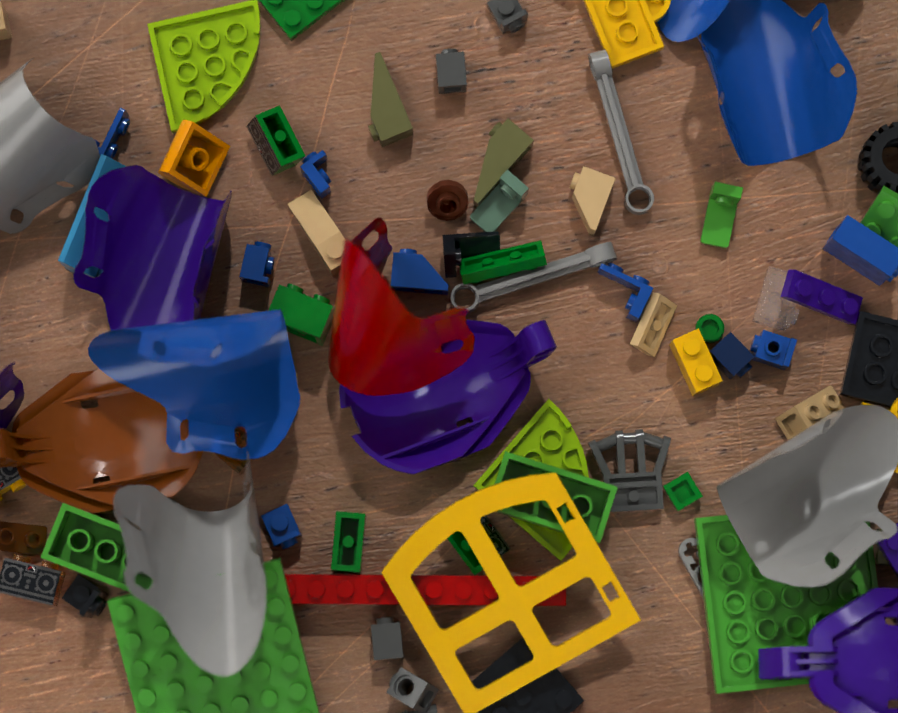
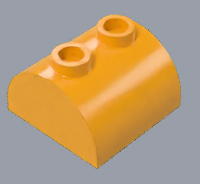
(193, 158)

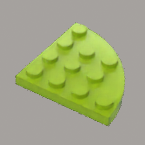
(204, 59)
(550, 441)

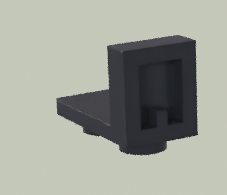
(466, 245)
(86, 597)

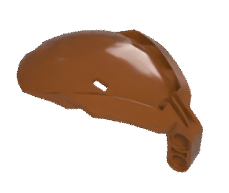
(67, 447)

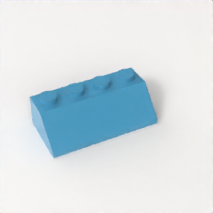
(74, 244)

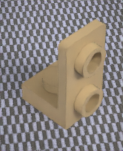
(809, 412)

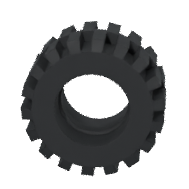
(872, 162)

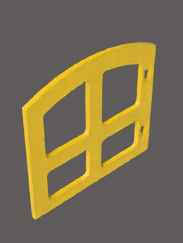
(514, 601)

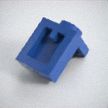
(317, 178)
(282, 527)

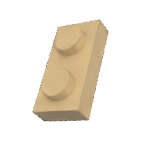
(653, 324)

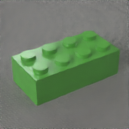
(589, 495)
(90, 547)

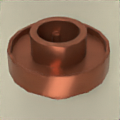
(447, 200)

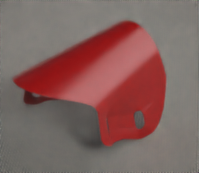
(375, 339)

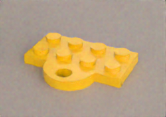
(627, 27)

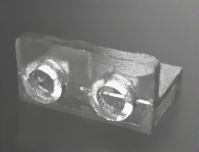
(771, 307)

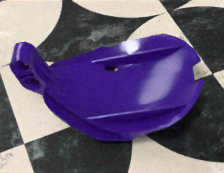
(420, 427)
(847, 656)

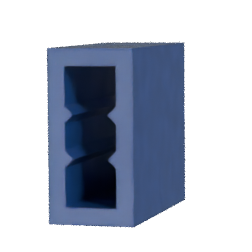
(863, 251)

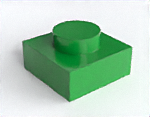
(682, 491)

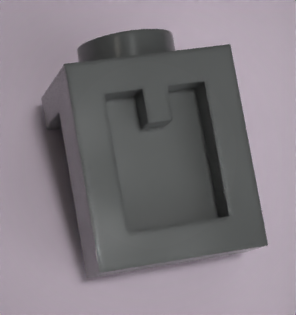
(508, 14)

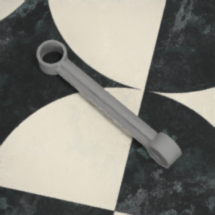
(602, 74)
(592, 257)

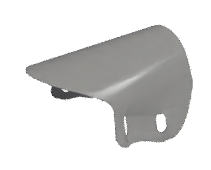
(37, 155)
(816, 496)
(182, 551)

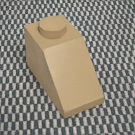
(590, 196)

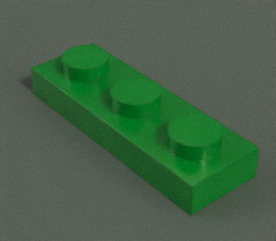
(502, 262)

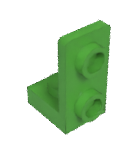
(720, 214)

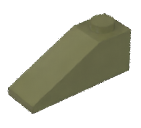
(387, 111)
(504, 152)

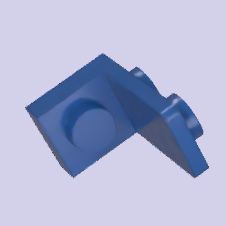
(119, 126)
(639, 284)

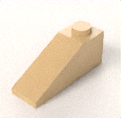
(319, 229)

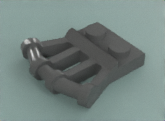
(639, 489)

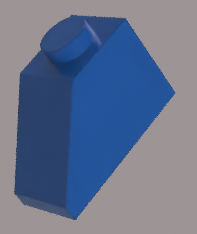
(415, 274)

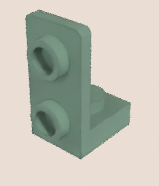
(500, 202)

